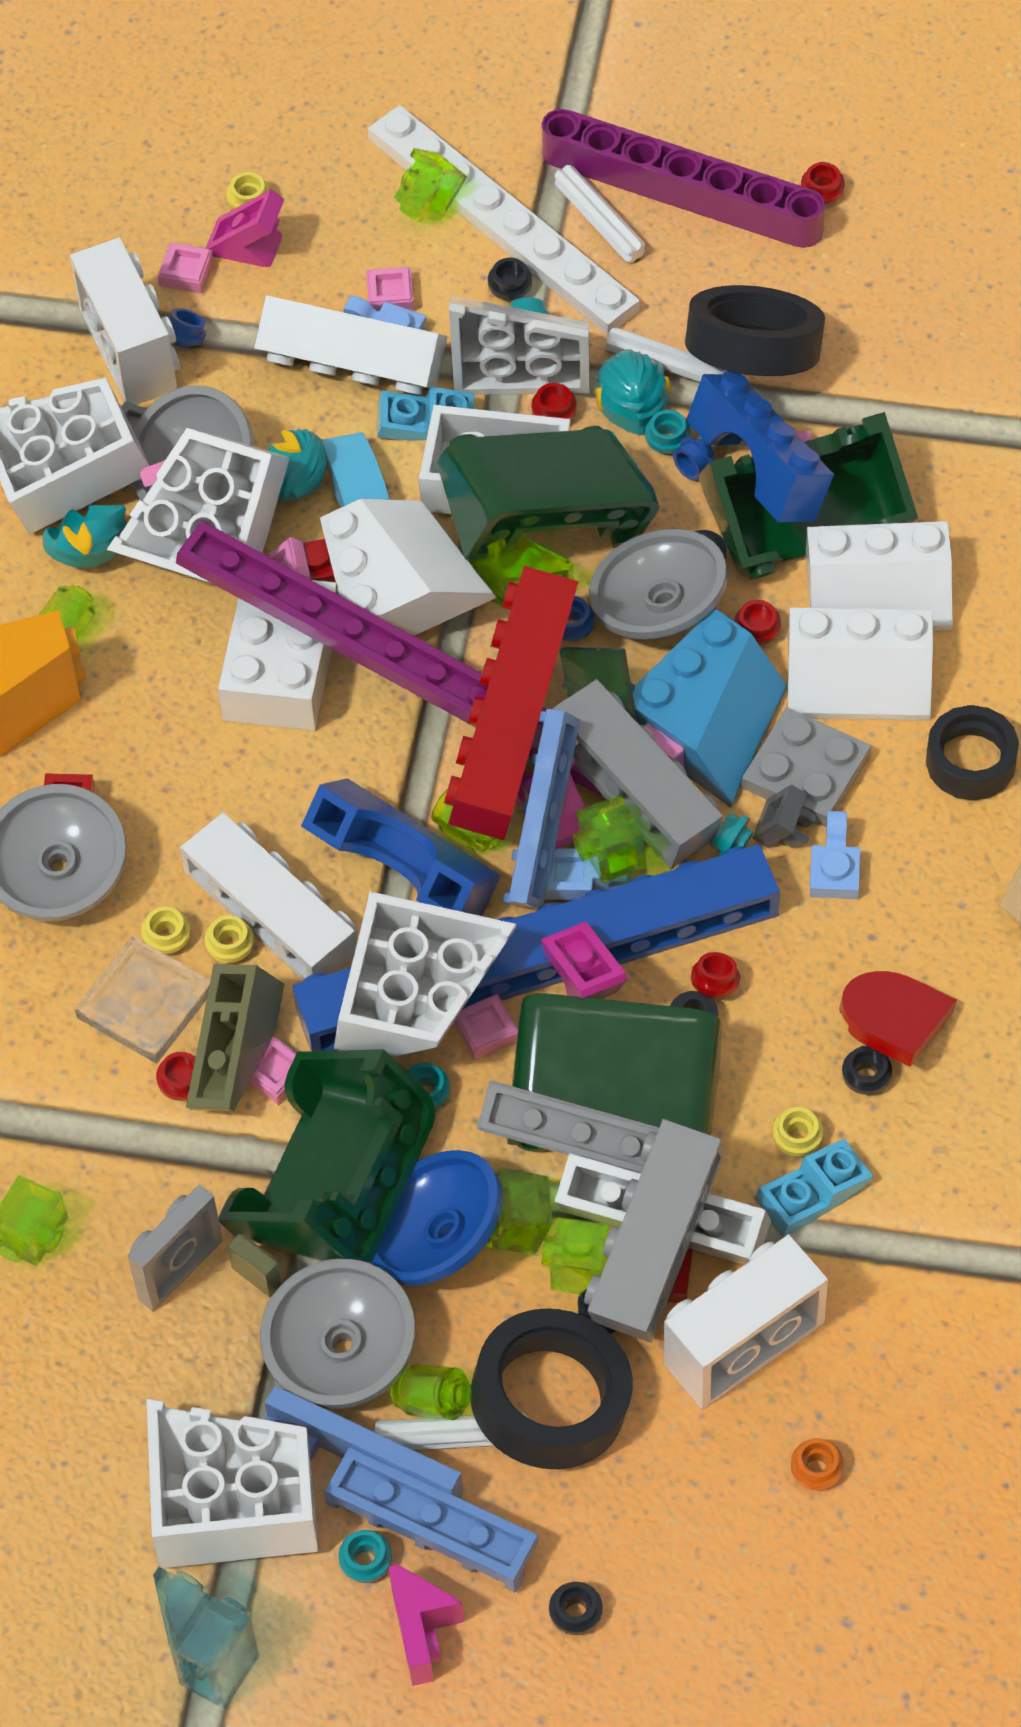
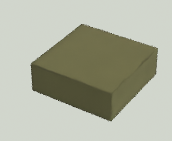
(254, 1264)

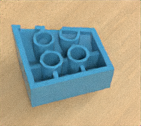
(713, 700)

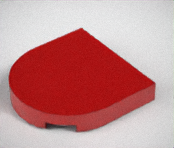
(894, 1013)

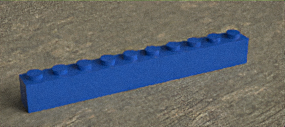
(630, 920)

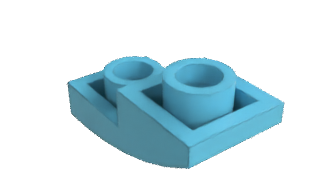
(409, 415)
(353, 469)
(815, 1188)

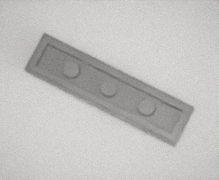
(563, 1126)

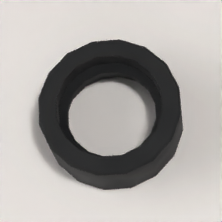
(978, 722)

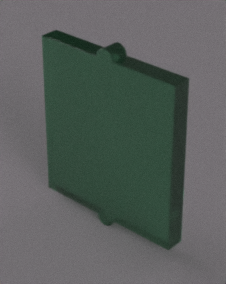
(606, 665)

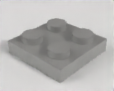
(810, 758)
(175, 1247)

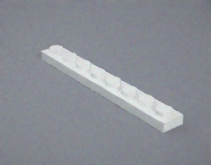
(513, 226)

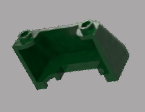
(543, 484)
(863, 491)
(620, 1058)
(344, 1161)

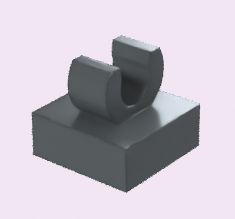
(780, 819)

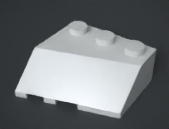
(515, 349)
(66, 451)
(207, 481)
(400, 564)
(413, 973)
(227, 1487)

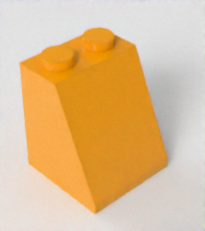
(36, 675)

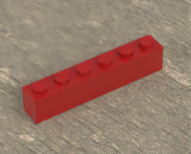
(512, 703)

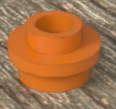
(819, 1450)

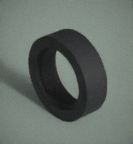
(754, 330)
(538, 1443)

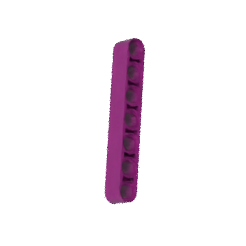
(683, 178)

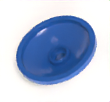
(441, 1218)

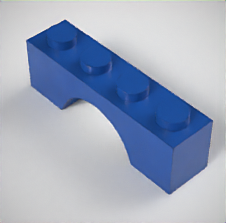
(788, 473)
(366, 825)

